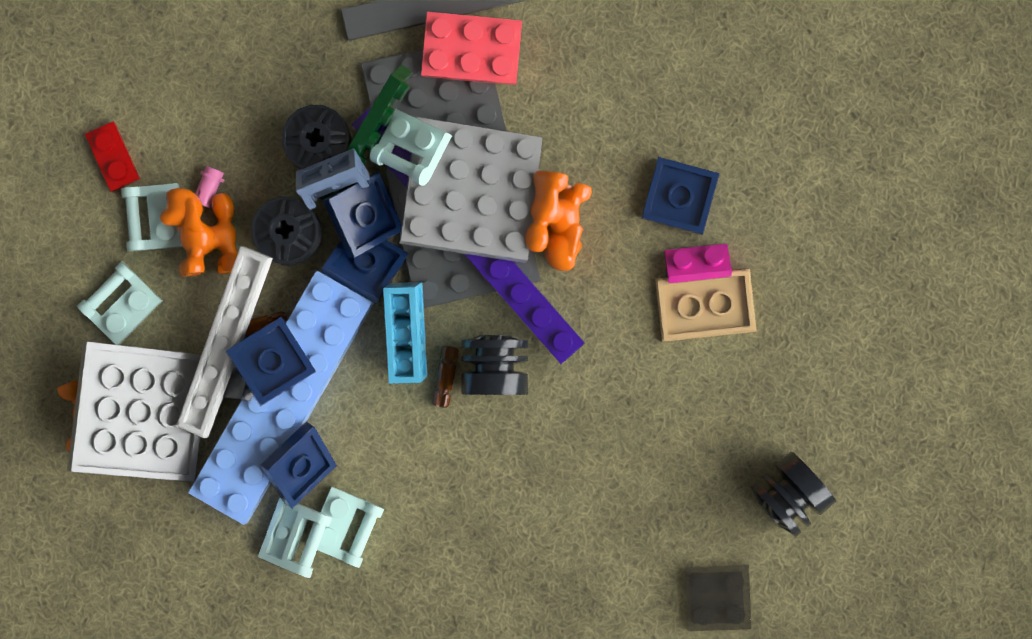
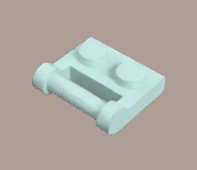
(416, 138)
(161, 235)
(127, 311)
(342, 508)
(285, 534)

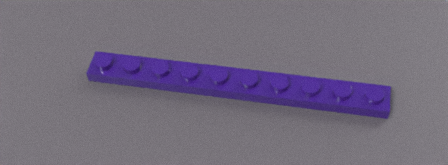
(513, 287)

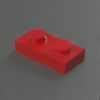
(112, 156)

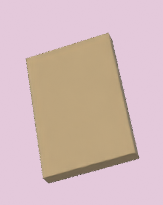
(706, 307)

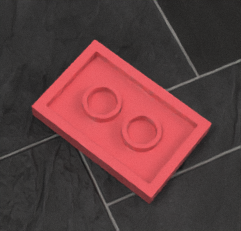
(471, 48)

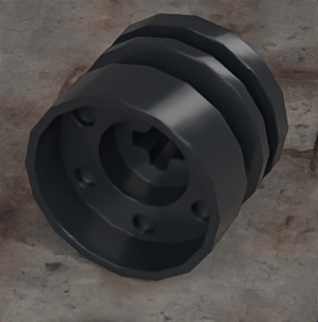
(306, 123)
(301, 243)
(494, 366)
(793, 494)

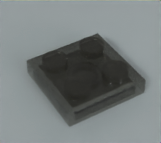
(718, 597)

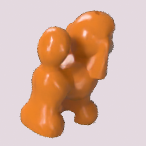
(556, 219)
(196, 237)

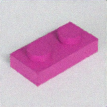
(697, 263)

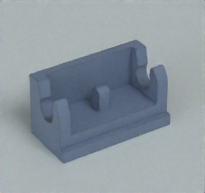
(330, 176)

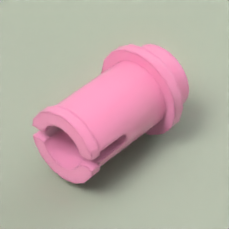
(208, 185)

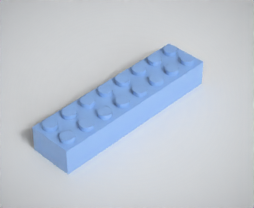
(324, 328)

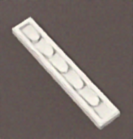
(226, 331)

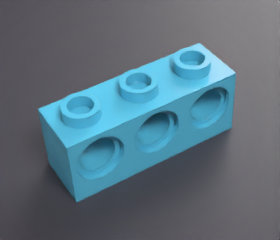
(405, 332)

